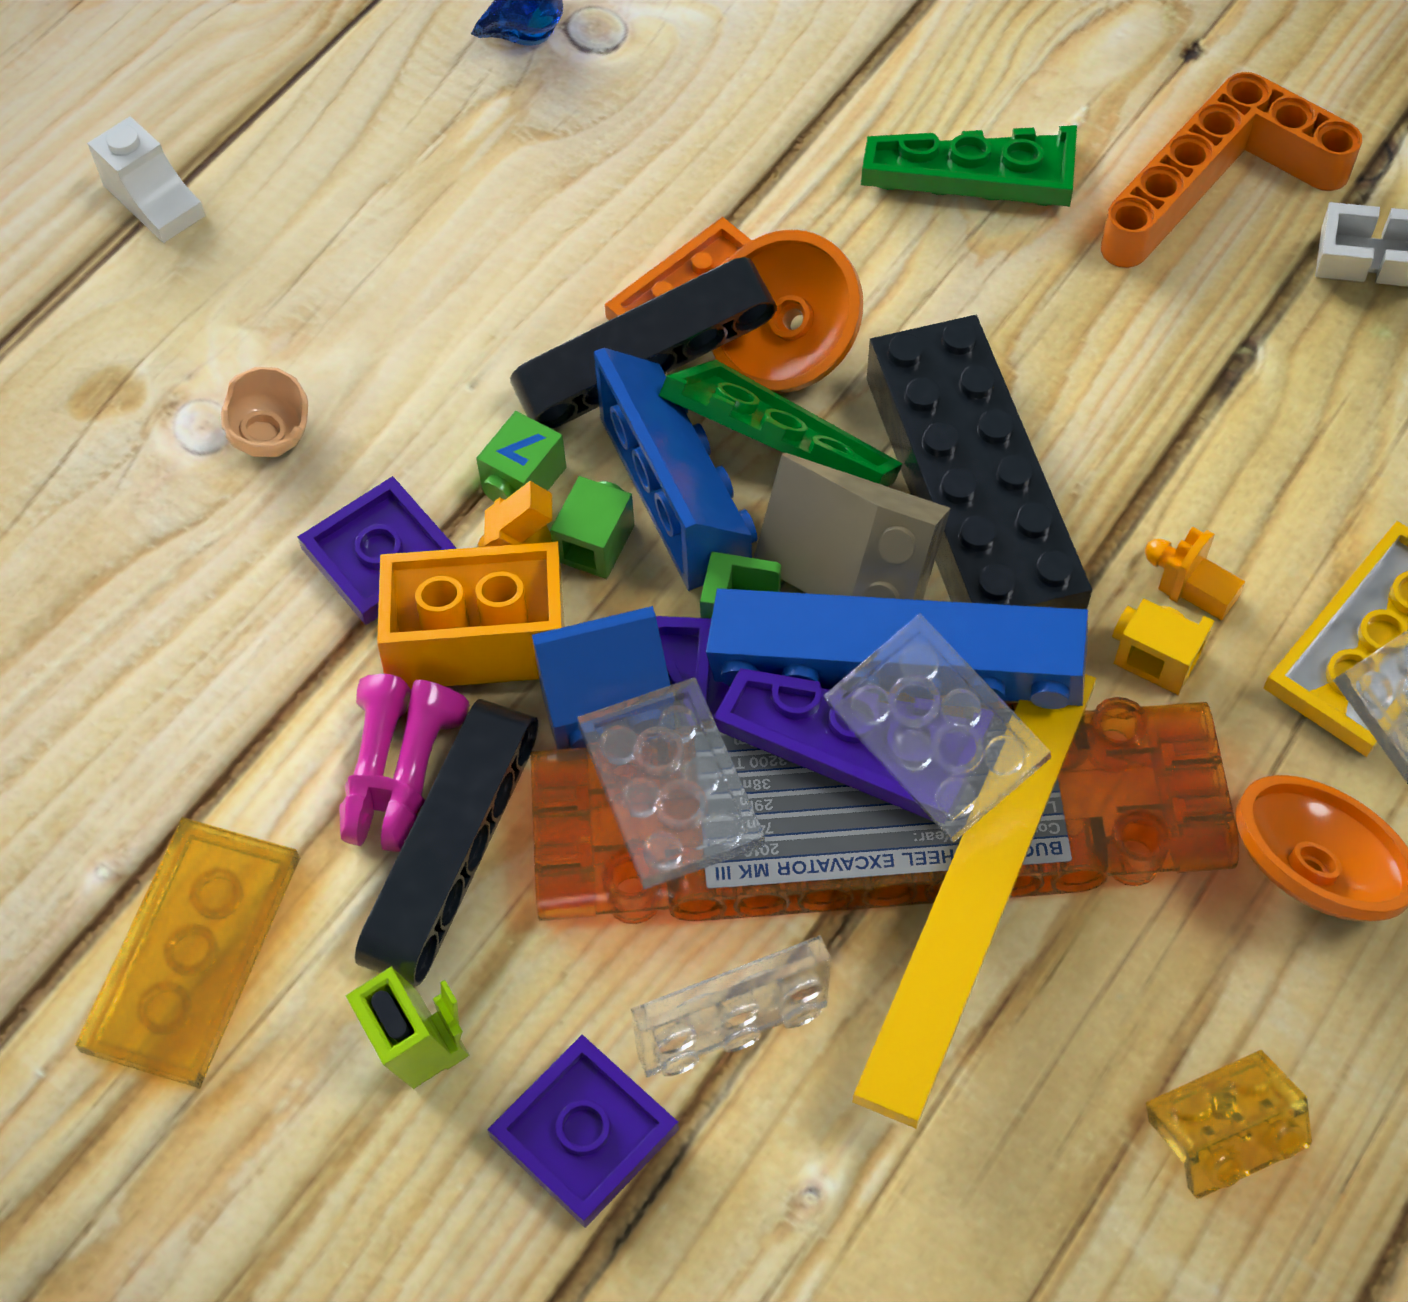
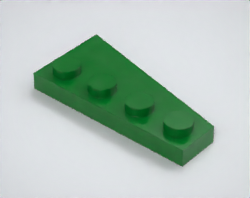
(974, 166)
(775, 421)

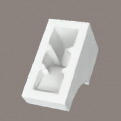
(144, 180)

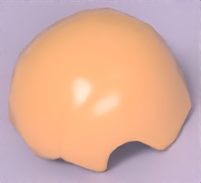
(264, 412)

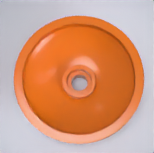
(806, 279)
(1324, 848)

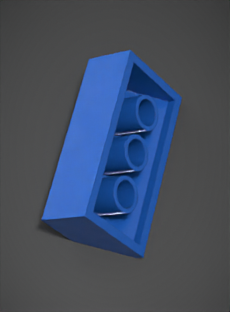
(670, 466)

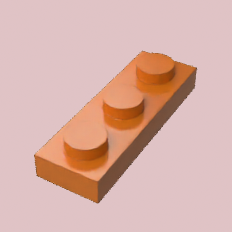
(693, 259)

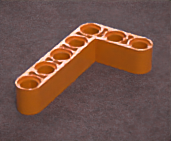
(1238, 117)

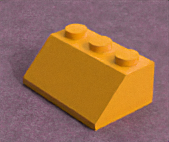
(467, 612)

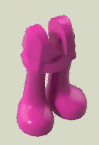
(384, 702)

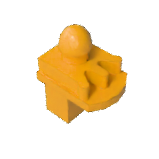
(519, 518)
(1192, 575)

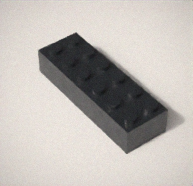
(972, 454)

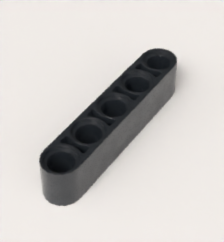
(663, 330)
(447, 842)

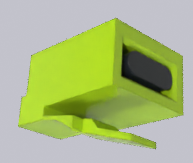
(403, 1029)

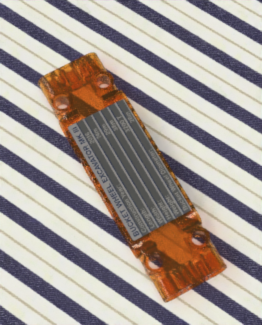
(854, 851)

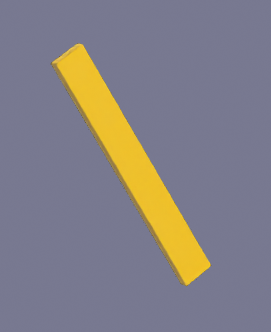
(961, 930)

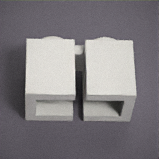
(1351, 253)

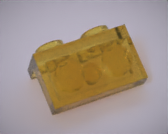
(1232, 1122)

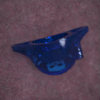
(520, 20)

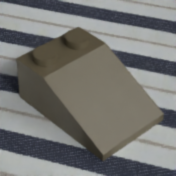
(849, 533)

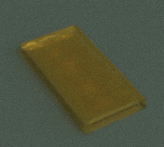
(188, 952)

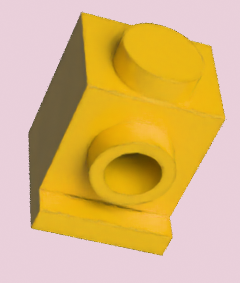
(1160, 644)

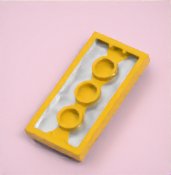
(1352, 626)

